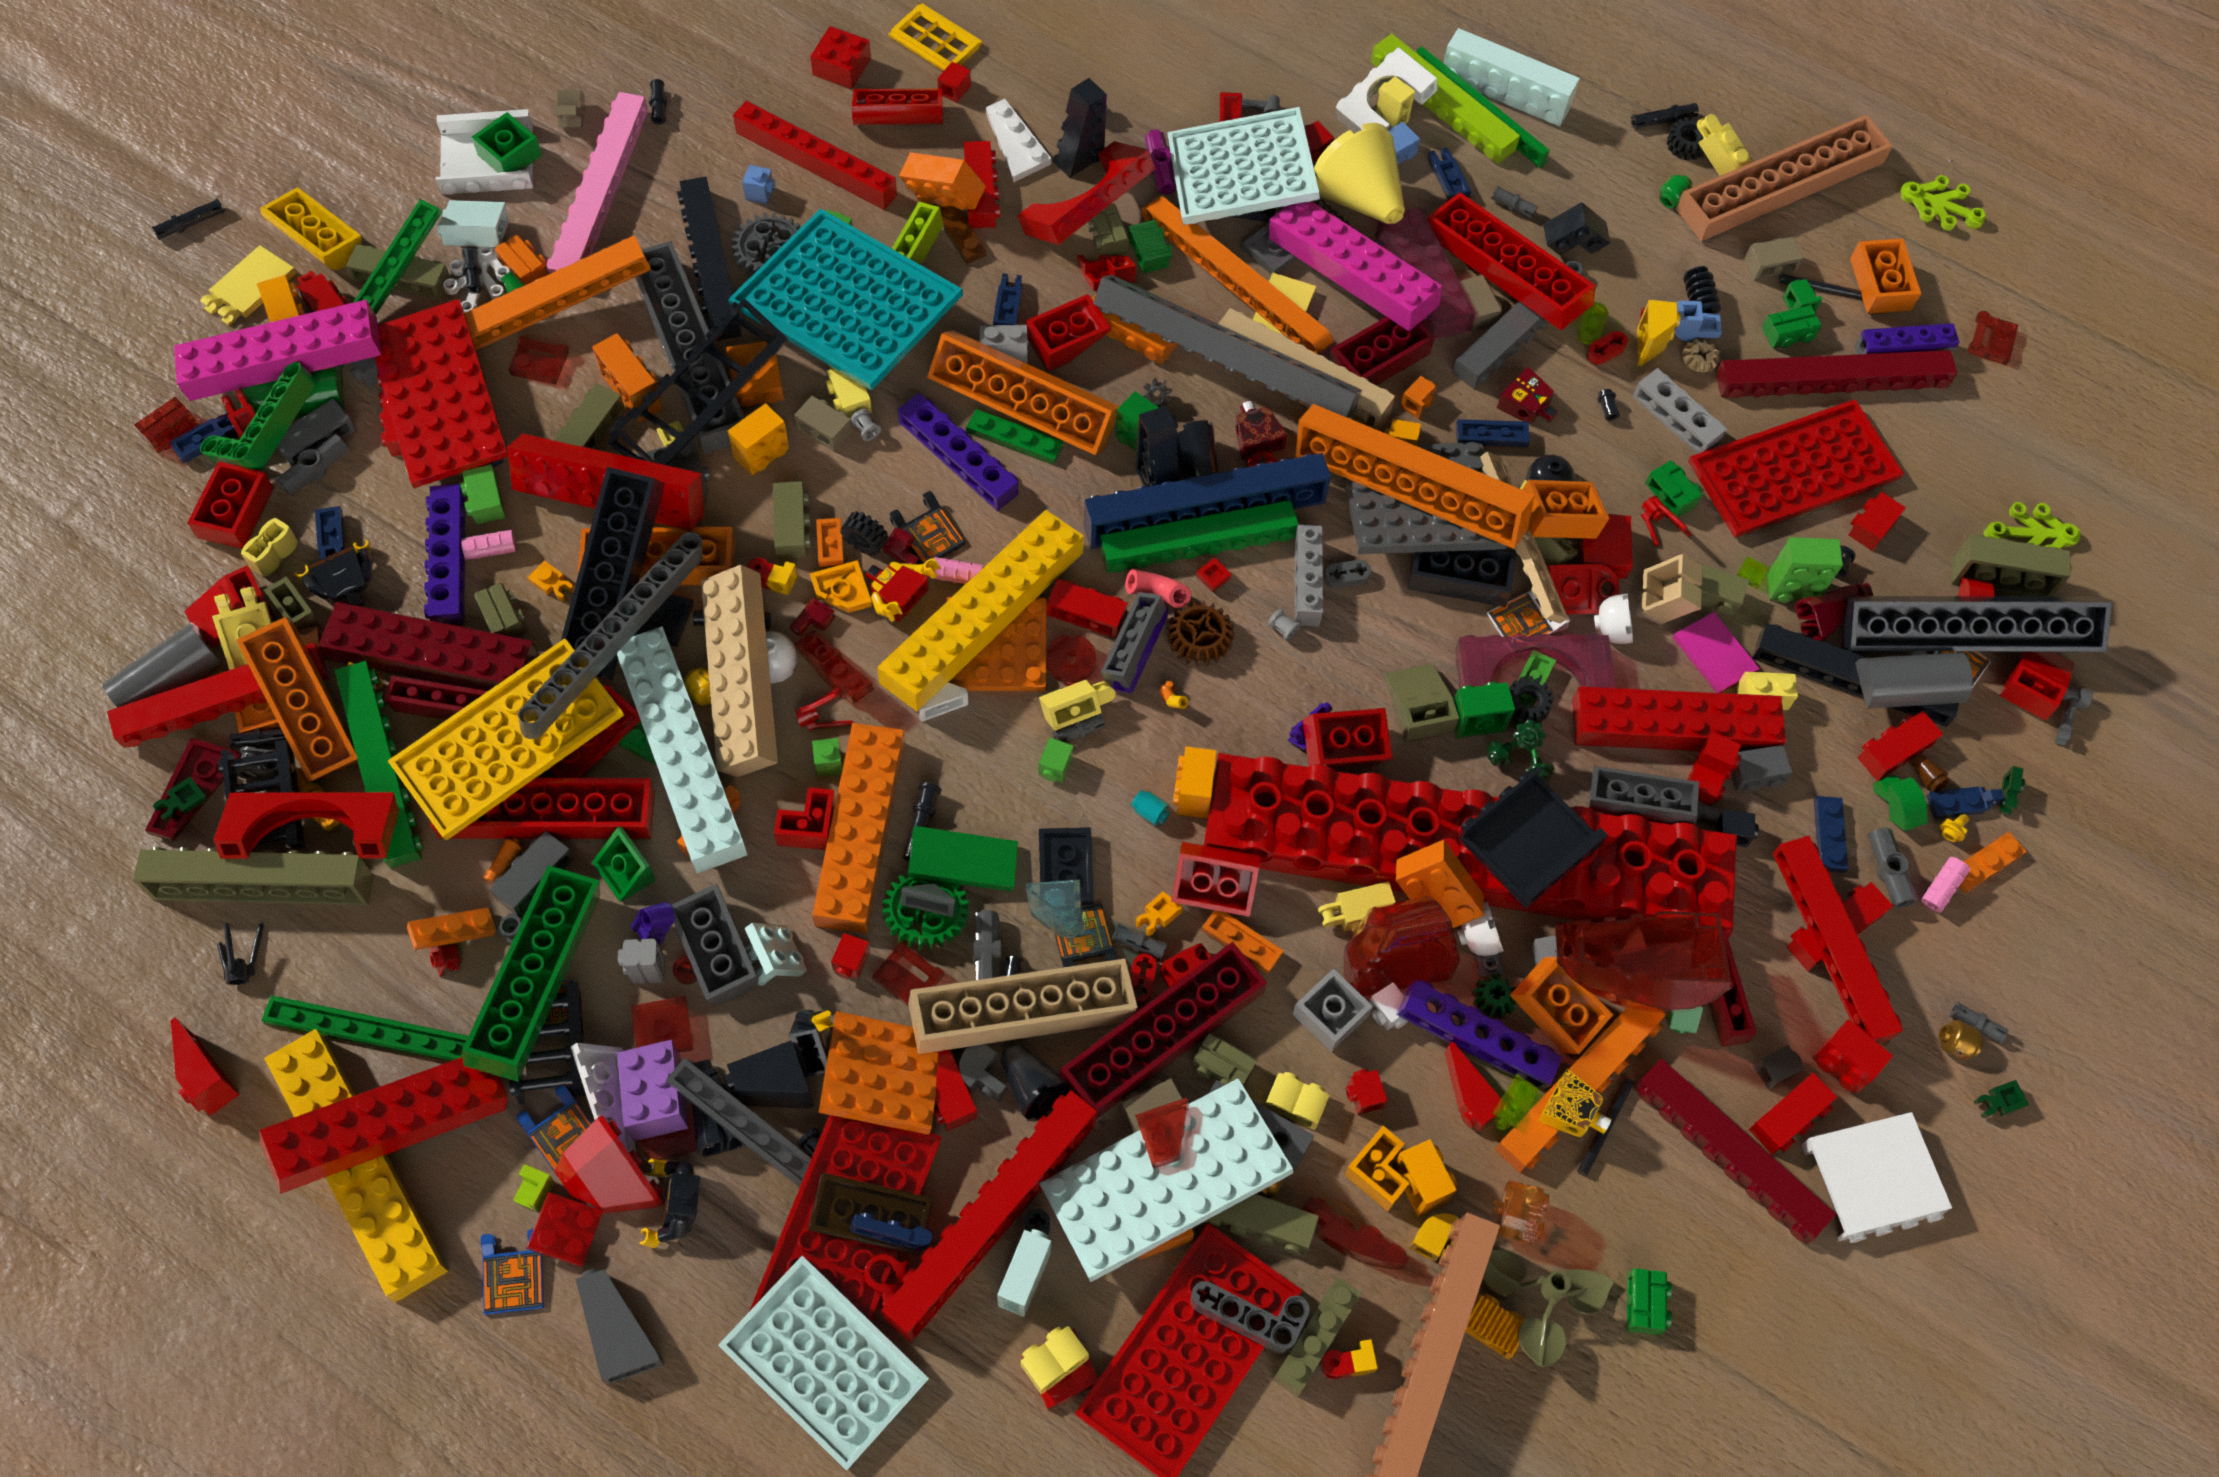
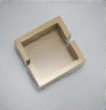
(1676, 586)

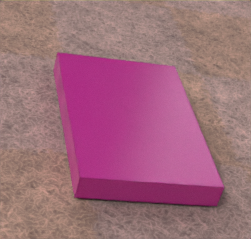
(1715, 652)

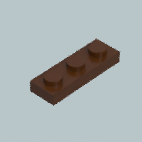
(962, 234)

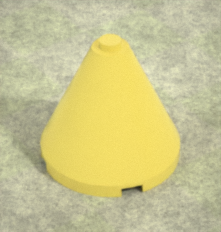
(1363, 173)

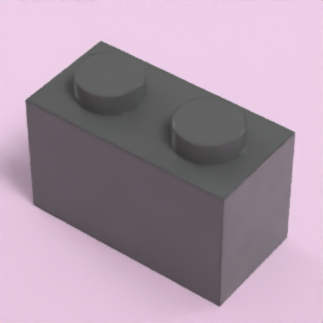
(1761, 769)

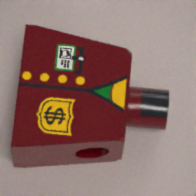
(1528, 398)

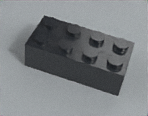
(1465, 575)

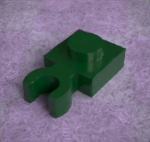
(2011, 786)
(182, 796)
(2004, 1098)

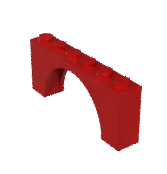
(1057, 221)
(253, 815)

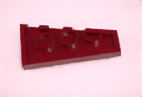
(200, 764)

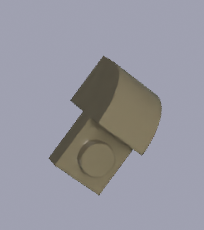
(570, 108)

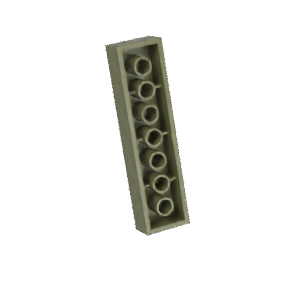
(260, 878)

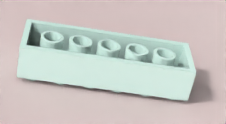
(1511, 77)

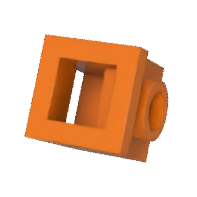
(1418, 396)

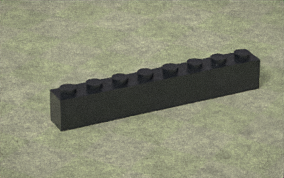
(708, 253)
(1828, 666)

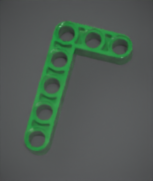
(268, 424)

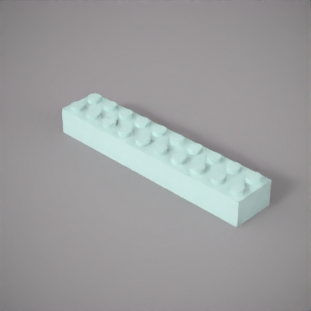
(680, 751)

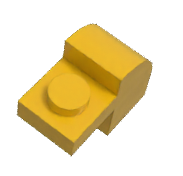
(1433, 1236)

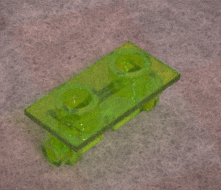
(1515, 1103)

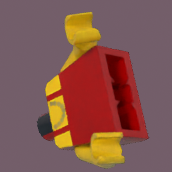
(900, 587)

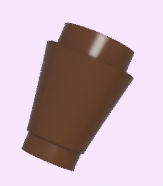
(1931, 774)

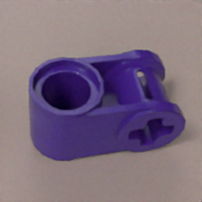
(654, 922)

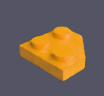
(842, 587)

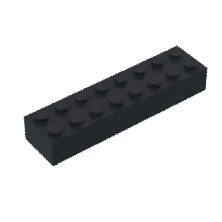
(612, 553)

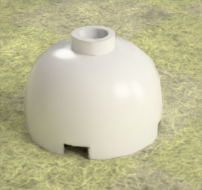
(1615, 619)
(781, 656)
(1481, 934)

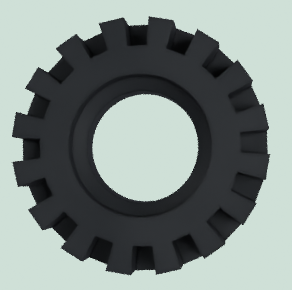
(1680, 145)
(864, 533)
(1536, 690)

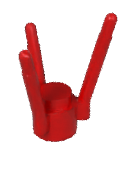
(1656, 510)
(808, 714)

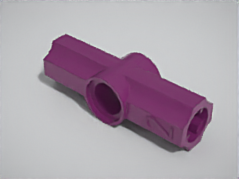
(1161, 158)

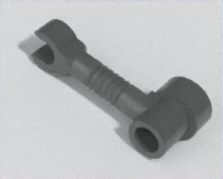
(1271, 105)
(2074, 699)

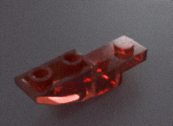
(833, 668)
(1362, 1245)

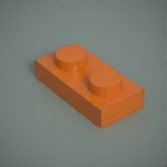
(829, 542)

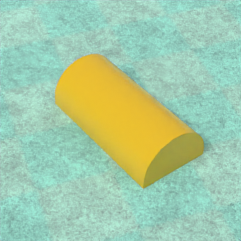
(312, 228)

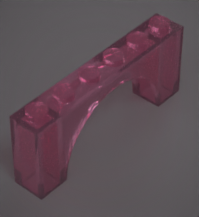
(1583, 655)

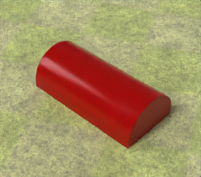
(897, 107)

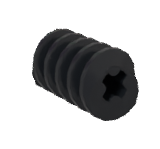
(1702, 288)

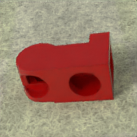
(1183, 963)

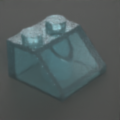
(1058, 906)

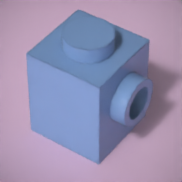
(758, 184)

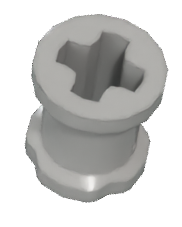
(863, 421)
(1283, 624)

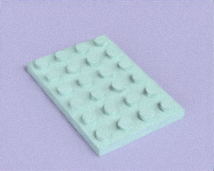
(823, 1362)

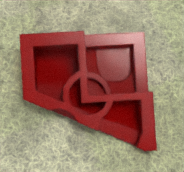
(1105, 265)

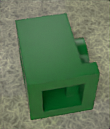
(1801, 294)

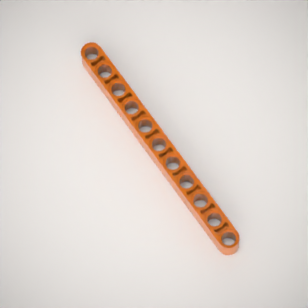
(1238, 277)

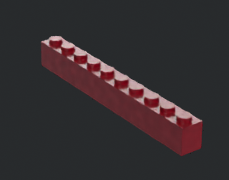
(1836, 373)

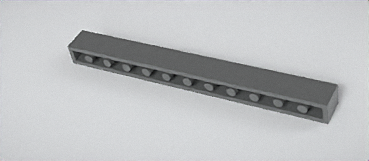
(1225, 346)

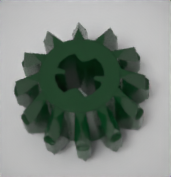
(1486, 1001)

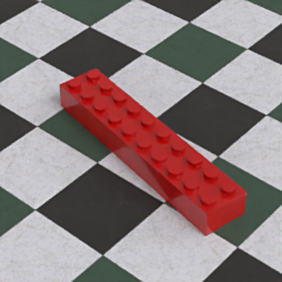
(989, 1217)

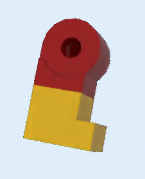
(773, 576)
(1351, 1363)

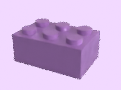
(647, 1100)

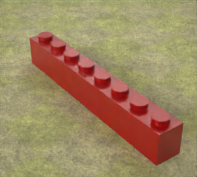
(815, 155)
(192, 704)
(1836, 939)

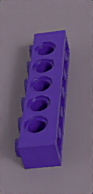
(996, 493)
(452, 609)
(1513, 1062)

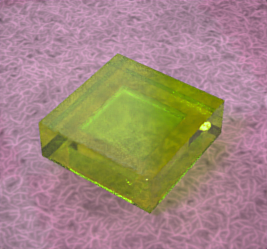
(1753, 571)

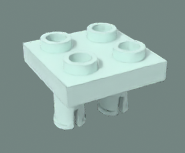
(775, 951)

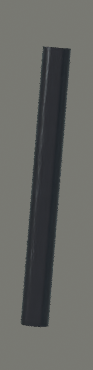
(1824, 287)
(1600, 1138)

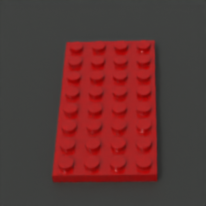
(438, 394)
(1795, 468)
(860, 1153)
(1180, 1364)

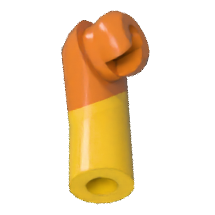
(1172, 700)

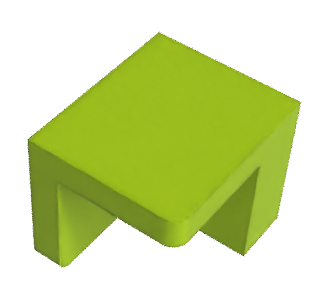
(533, 1188)

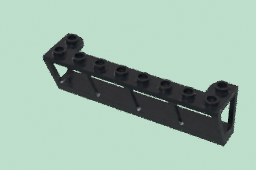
(715, 405)

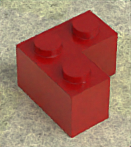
(1713, 765)
(807, 827)

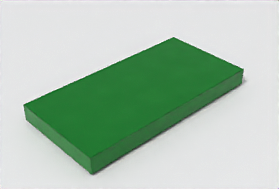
(963, 858)

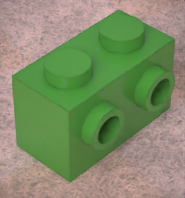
(483, 494)

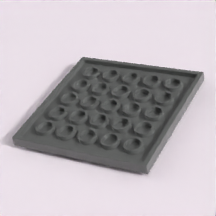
(1393, 526)

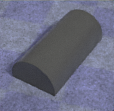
(167, 666)
(1915, 680)
(1645, 795)
(714, 946)

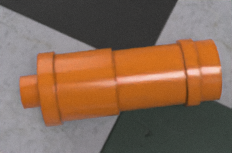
(503, 860)

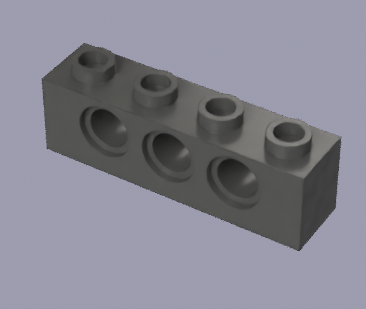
(1296, 1138)

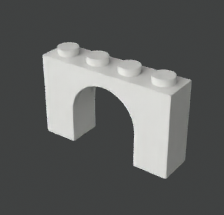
(1355, 108)

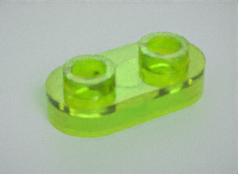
(1592, 325)

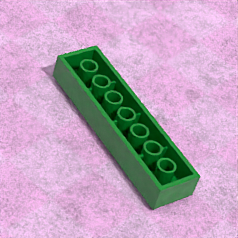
(531, 974)

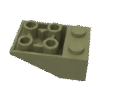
(1421, 702)

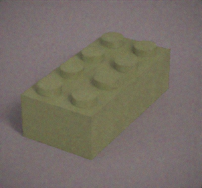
(2012, 565)

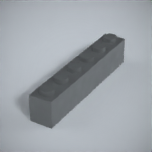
(1497, 345)

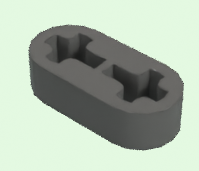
(1347, 574)

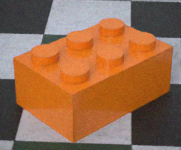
(942, 181)
(1885, 276)
(625, 373)
(1565, 509)
(1441, 876)
(1561, 1006)

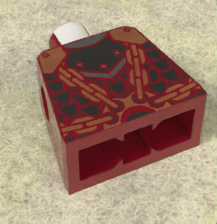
(1258, 430)

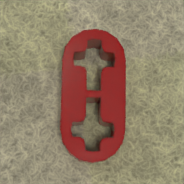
(1609, 351)
(1147, 981)

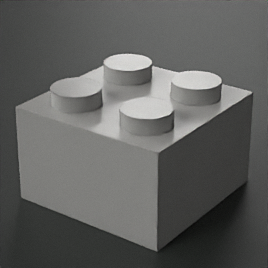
(1332, 1010)

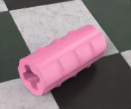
(488, 545)
(956, 571)
(1945, 884)

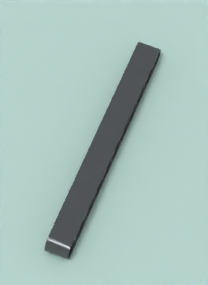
(602, 643)

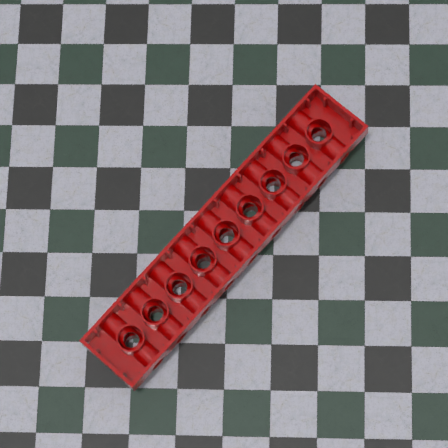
(1351, 851)

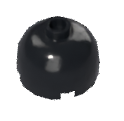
(1551, 468)

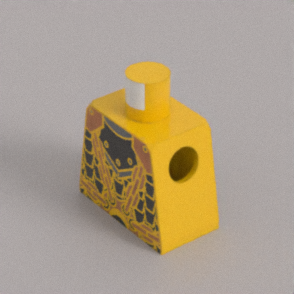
(1574, 1107)

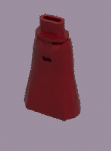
(1827, 610)

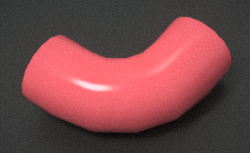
(1172, 591)

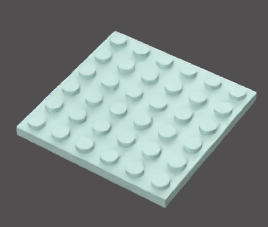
(1242, 166)

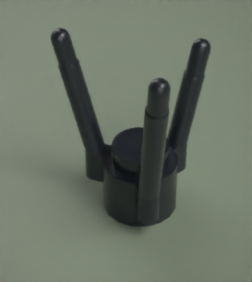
(236, 970)

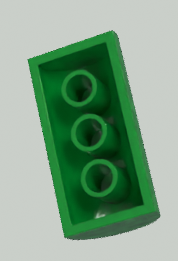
(328, 387)

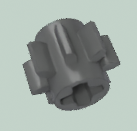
(1157, 386)

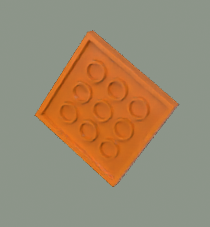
(1013, 658)
(878, 1074)

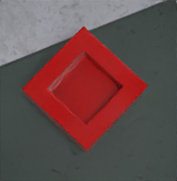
(1213, 575)

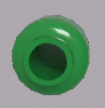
(1672, 190)

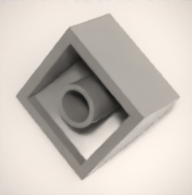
(1006, 339)

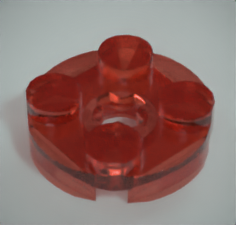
(1071, 672)

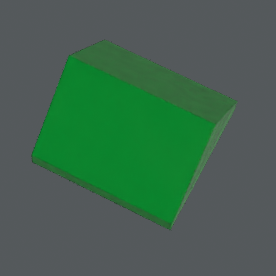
(623, 866)

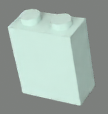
(473, 223)
(1024, 1272)

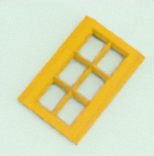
(937, 20)

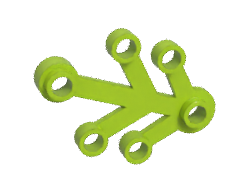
(1915, 193)
(2064, 533)

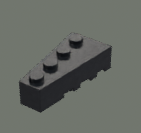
(1082, 128)
(1157, 447)

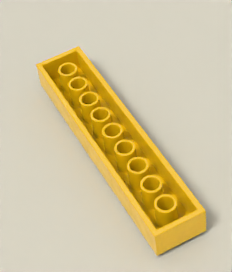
(980, 610)
(369, 1192)

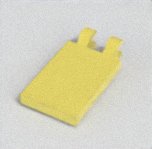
(239, 286)
(1296, 290)
(238, 623)

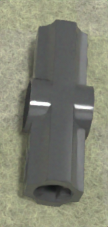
(312, 464)
(1898, 881)
(987, 945)

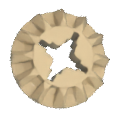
(1697, 362)

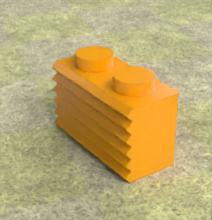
(1495, 1325)

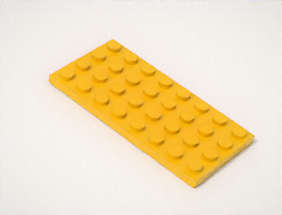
(480, 751)

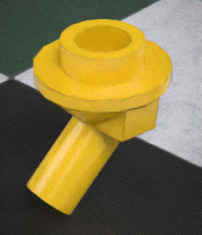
(1954, 830)

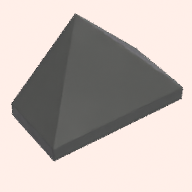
(928, 898)

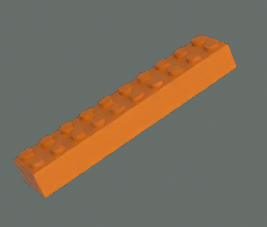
(1416, 476)

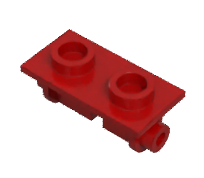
(445, 957)

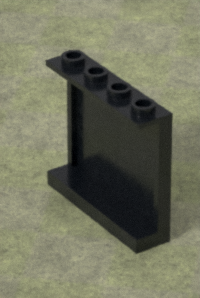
(1529, 838)

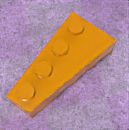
(280, 298)

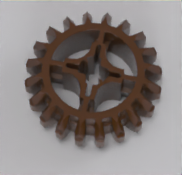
(1191, 623)

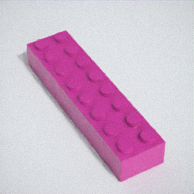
(1355, 263)
(264, 351)

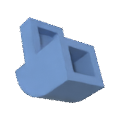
(1696, 323)

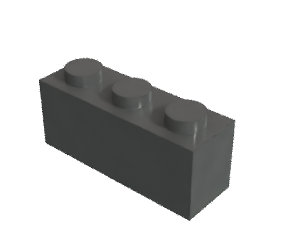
(314, 430)
(520, 882)

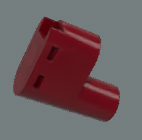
(899, 545)
(813, 613)

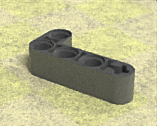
(1247, 1311)

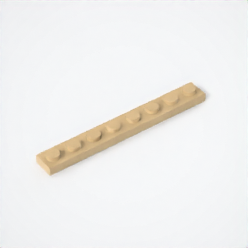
(1528, 550)

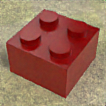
(840, 57)
(1852, 1057)

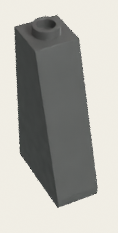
(615, 1333)

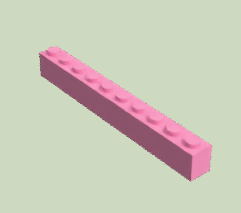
(600, 181)

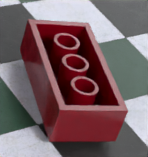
(1383, 350)

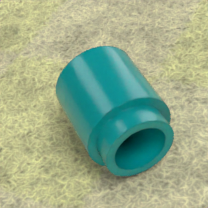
(1151, 807)

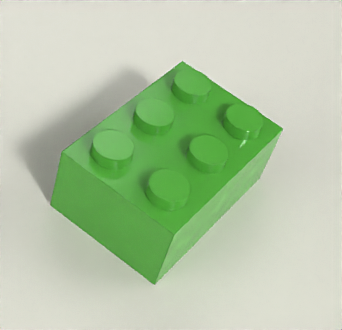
(1804, 568)

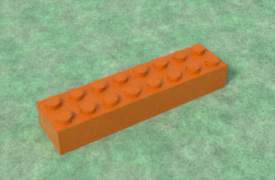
(1023, 392)
(859, 829)

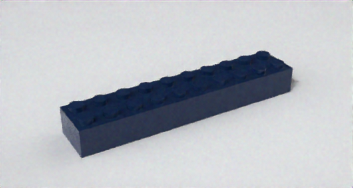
(1298, 479)

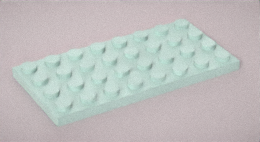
(1122, 1207)

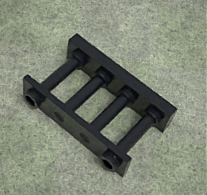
(284, 782)
(571, 1027)

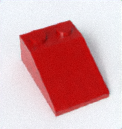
(1066, 331)
(198, 1073)

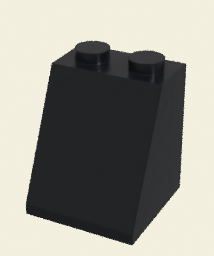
(770, 1079)

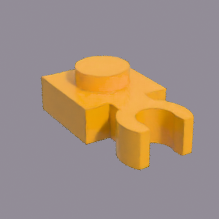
(550, 579)
(1160, 912)

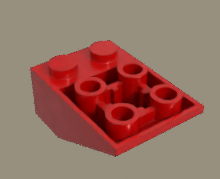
(205, 606)
(2038, 682)

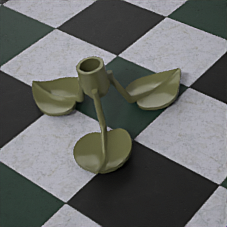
(1539, 1339)

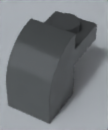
(975, 1069)

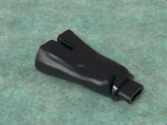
(706, 1129)

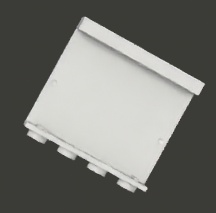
(461, 166)
(1879, 1176)

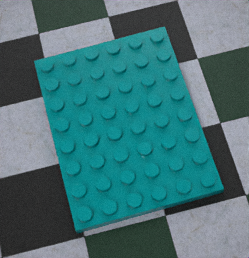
(847, 298)

